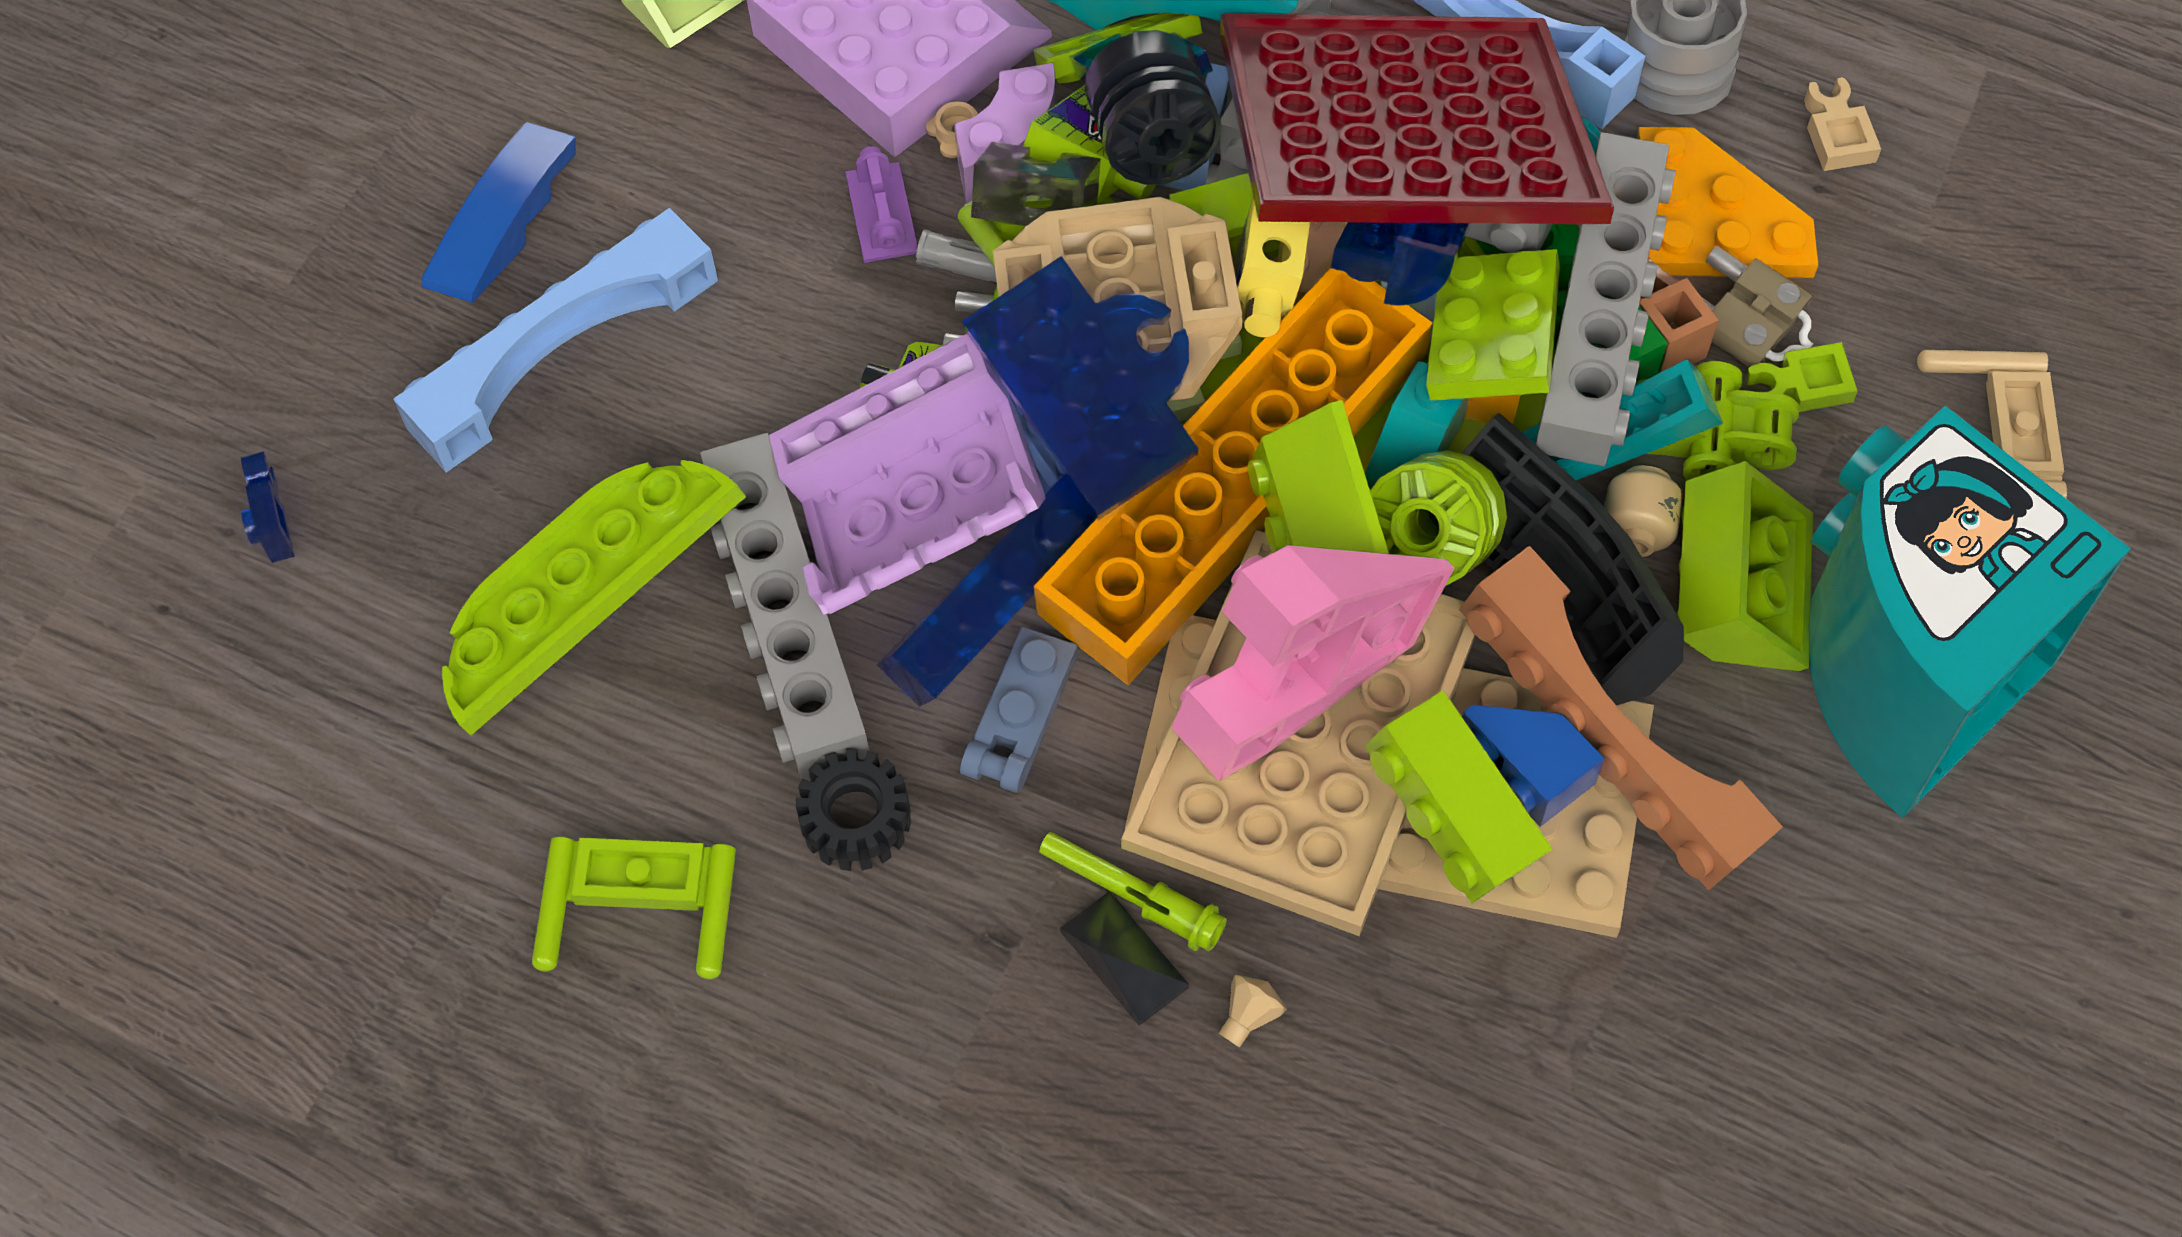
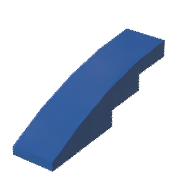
(494, 216)

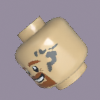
(1646, 507)

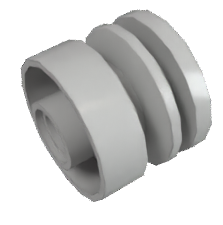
(1687, 51)

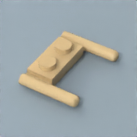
(2018, 404)

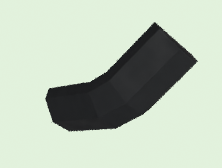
(1614, 600)

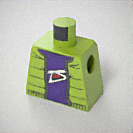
(1072, 130)

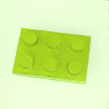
(1495, 326)

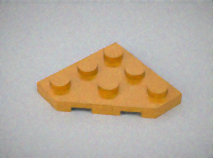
(1727, 207)

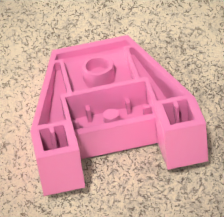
(1312, 634)

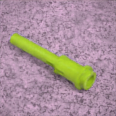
(1164, 906)

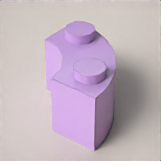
(1019, 100)

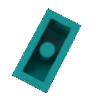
(1415, 426)

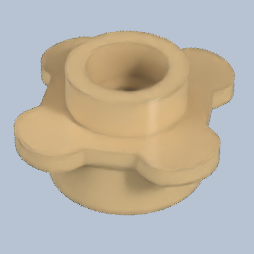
(943, 125)

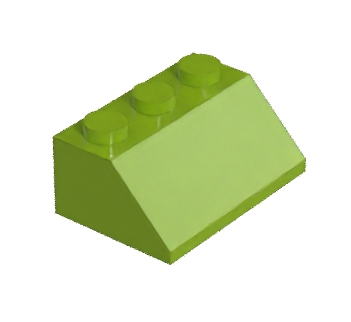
(1316, 485)
(1745, 570)

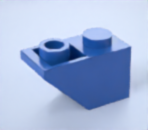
(1537, 755)

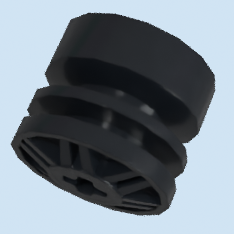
(1152, 107)

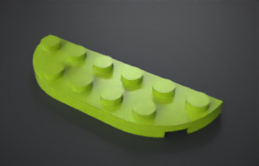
(575, 579)

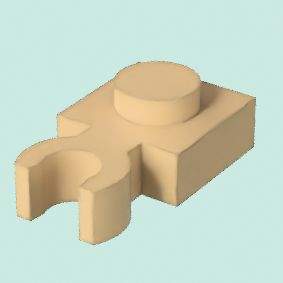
(1840, 133)

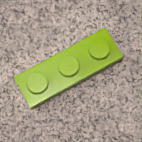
(1059, 52)

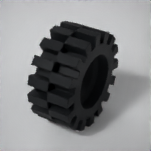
(842, 778)

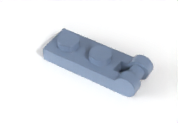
(1020, 709)

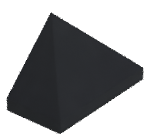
(1124, 958)

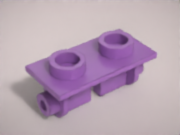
(880, 207)

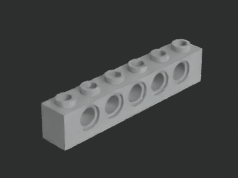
(1570, 422)
(797, 626)

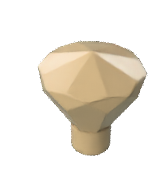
(1251, 1006)

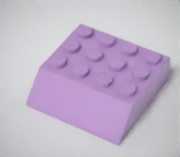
(897, 59)

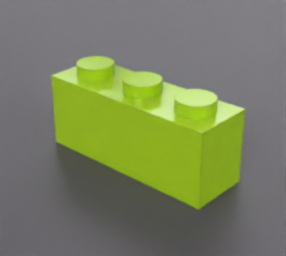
(1456, 797)

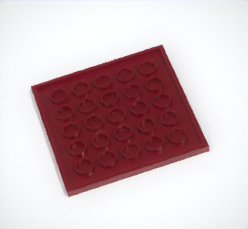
(1409, 120)

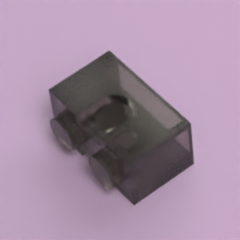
(1008, 175)

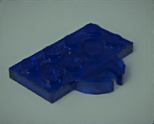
(1089, 381)

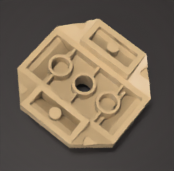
(1144, 250)

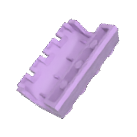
(906, 472)

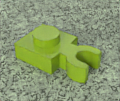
(1811, 376)

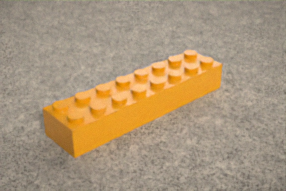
(1175, 542)

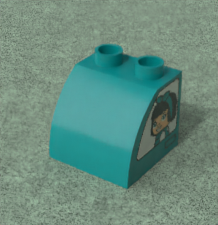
(1942, 599)

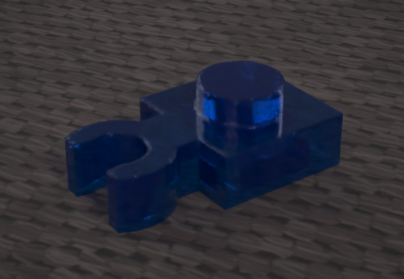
(266, 518)

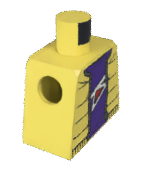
(1265, 286)

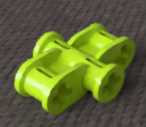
(1745, 429)

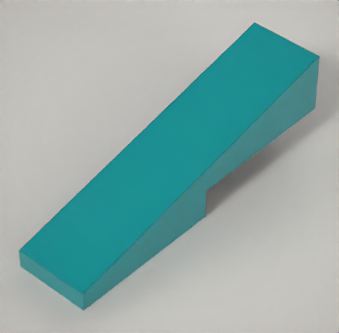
(1661, 413)

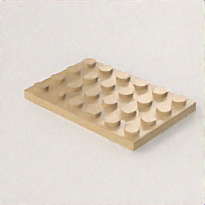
(1311, 815)

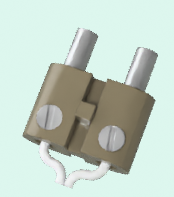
(1757, 310)

